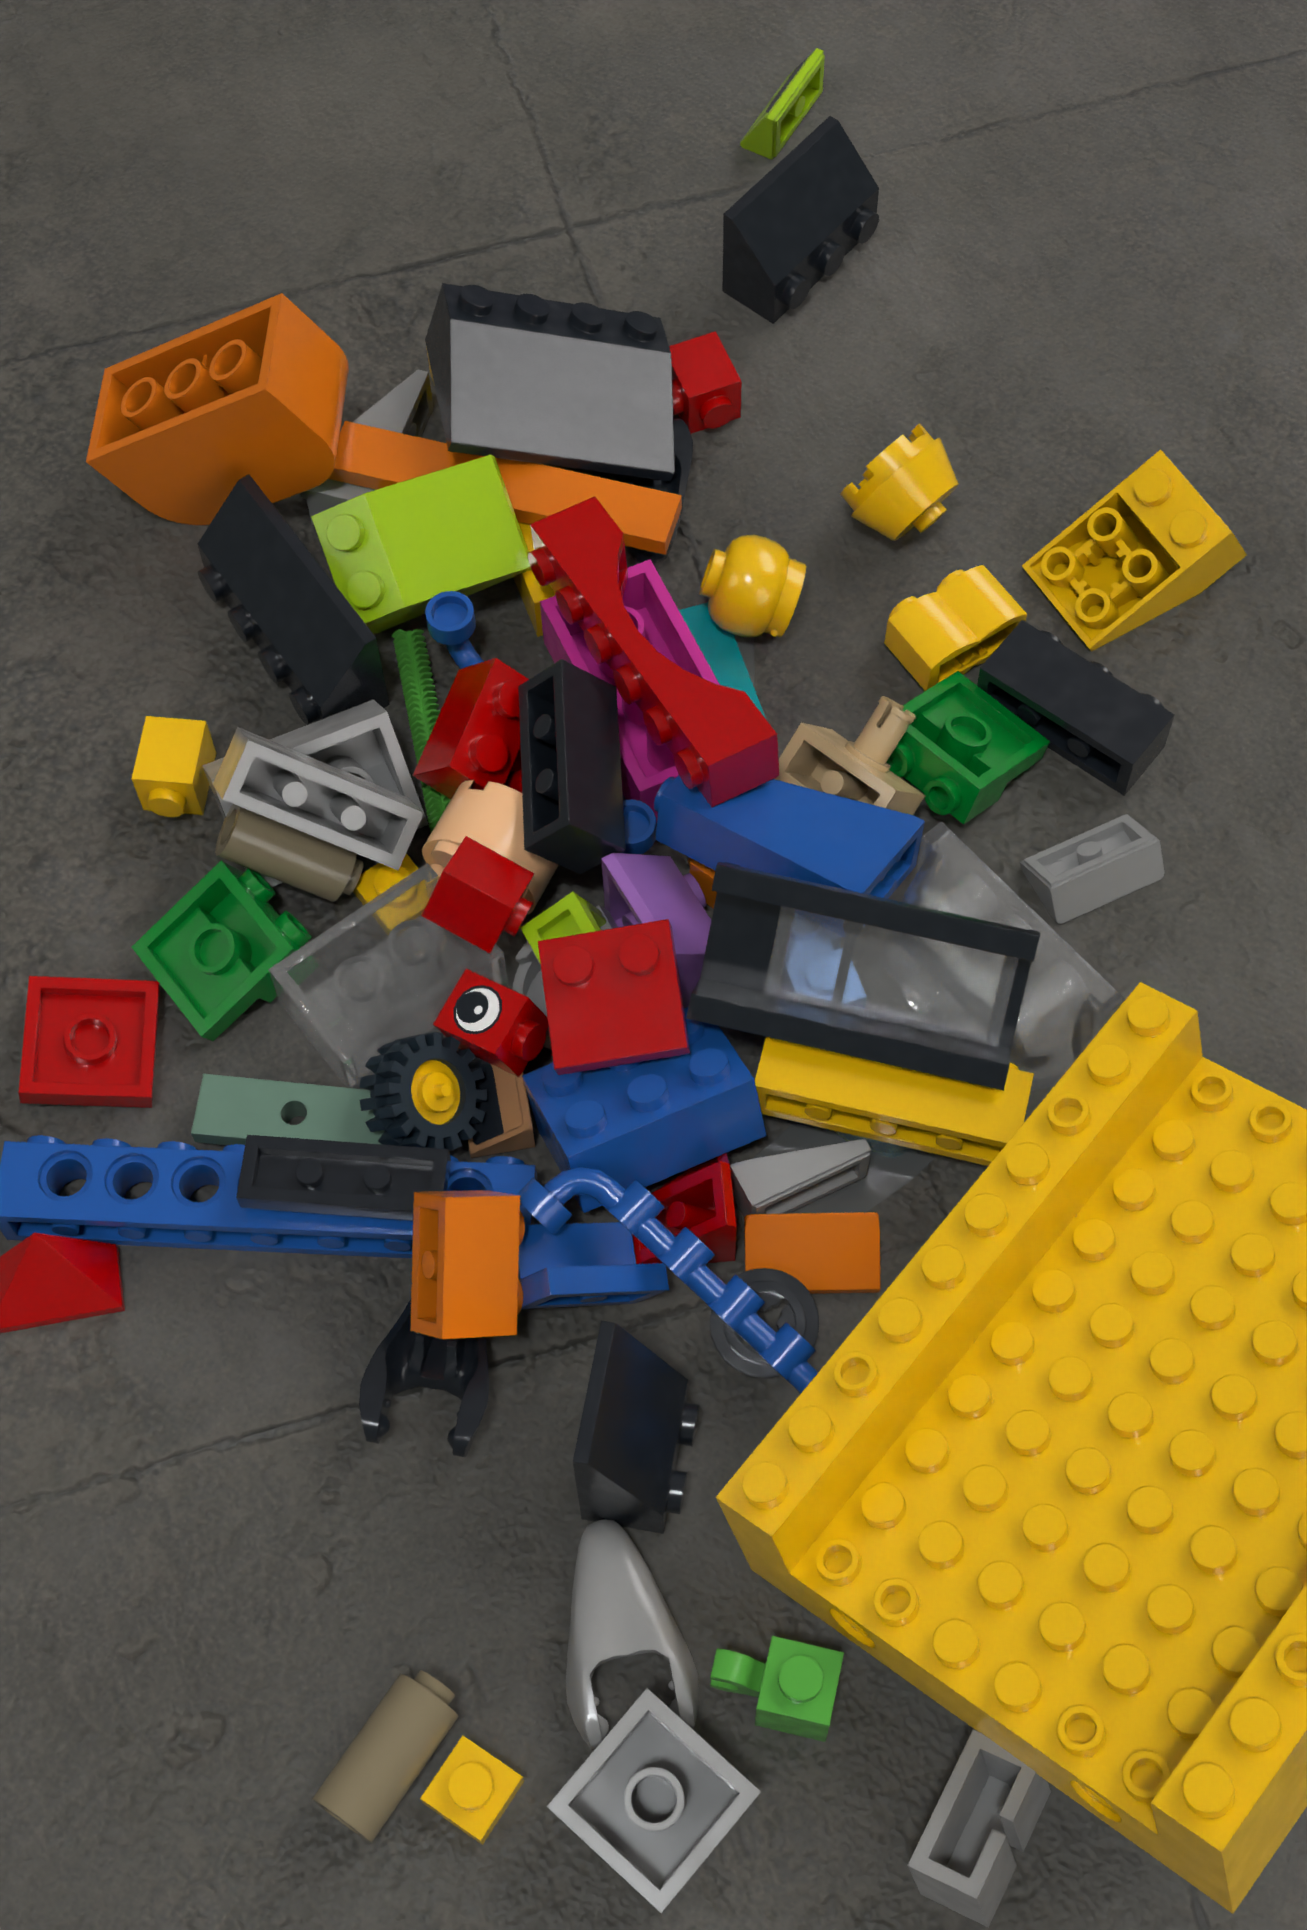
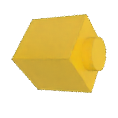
(170, 767)

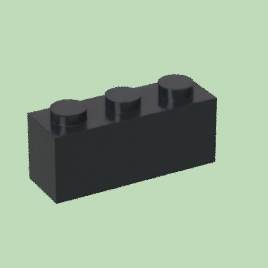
(1077, 706)
(571, 767)

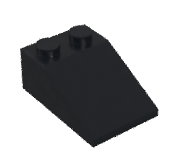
(632, 1435)

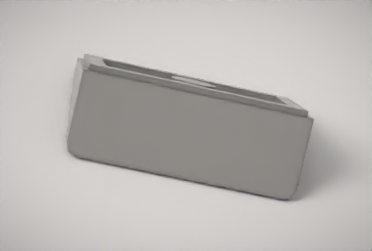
(1094, 868)

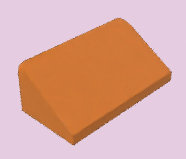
(817, 1249)

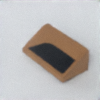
(507, 1113)

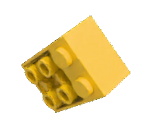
(1134, 554)

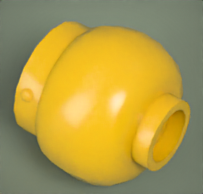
(752, 586)

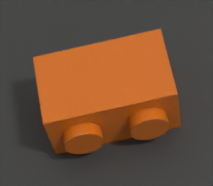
(466, 1264)

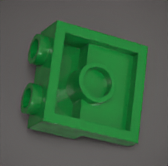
(963, 748)
(218, 947)

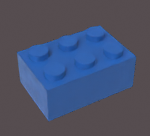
(648, 1114)

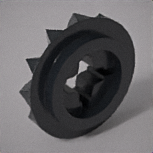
(774, 1288)

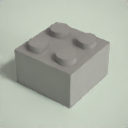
(653, 1800)

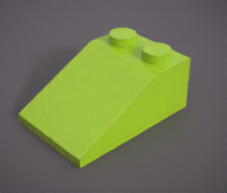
(422, 539)

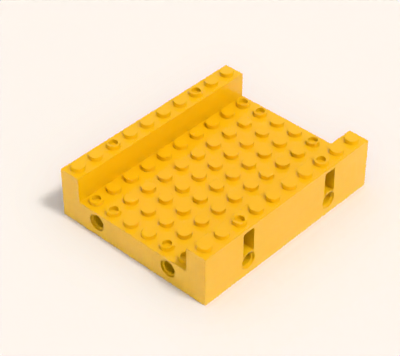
(1082, 1455)

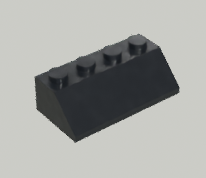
(289, 607)

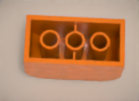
(221, 404)

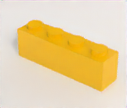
(891, 1101)

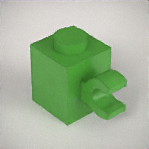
(792, 1686)

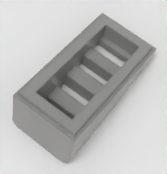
(798, 1177)

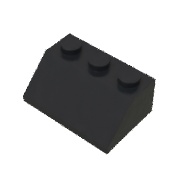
(798, 223)

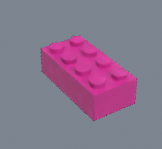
(660, 622)

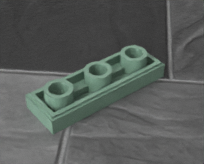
(243, 1106)

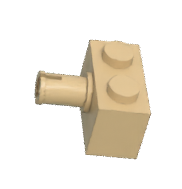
(857, 769)

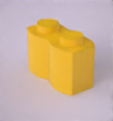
(952, 626)

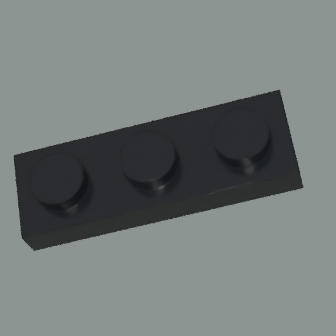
(338, 1176)

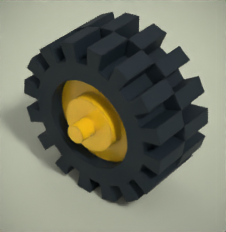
(423, 1092)

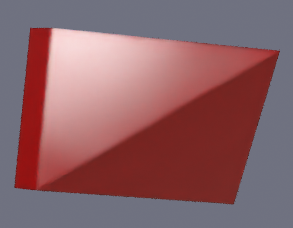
(58, 1281)

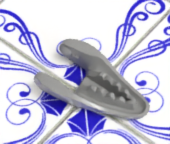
(617, 1616)

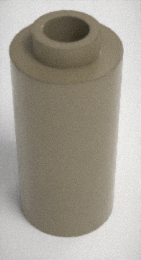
(287, 854)
(388, 1754)

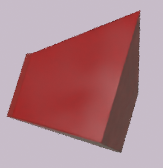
(702, 1203)

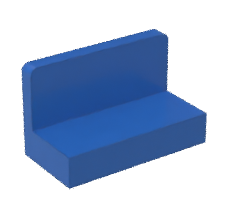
(585, 1267)

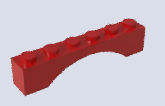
(711, 729)

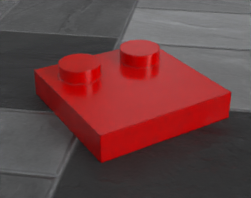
(613, 997)
(89, 1042)

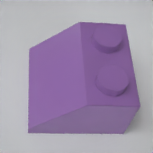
(652, 890)

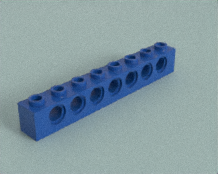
(164, 1216)

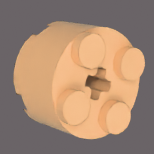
(493, 820)

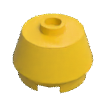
(903, 486)

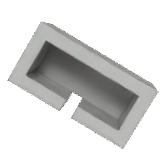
(982, 1812)

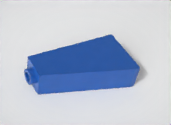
(793, 835)

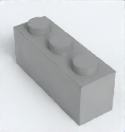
(317, 798)

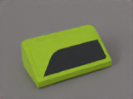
(786, 108)

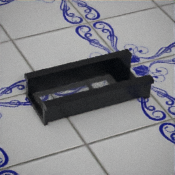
(863, 975)

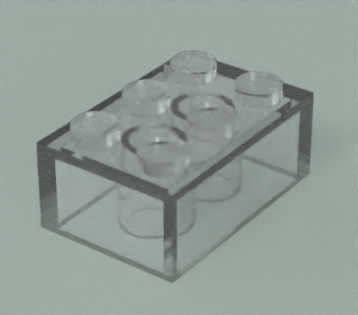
(377, 977)

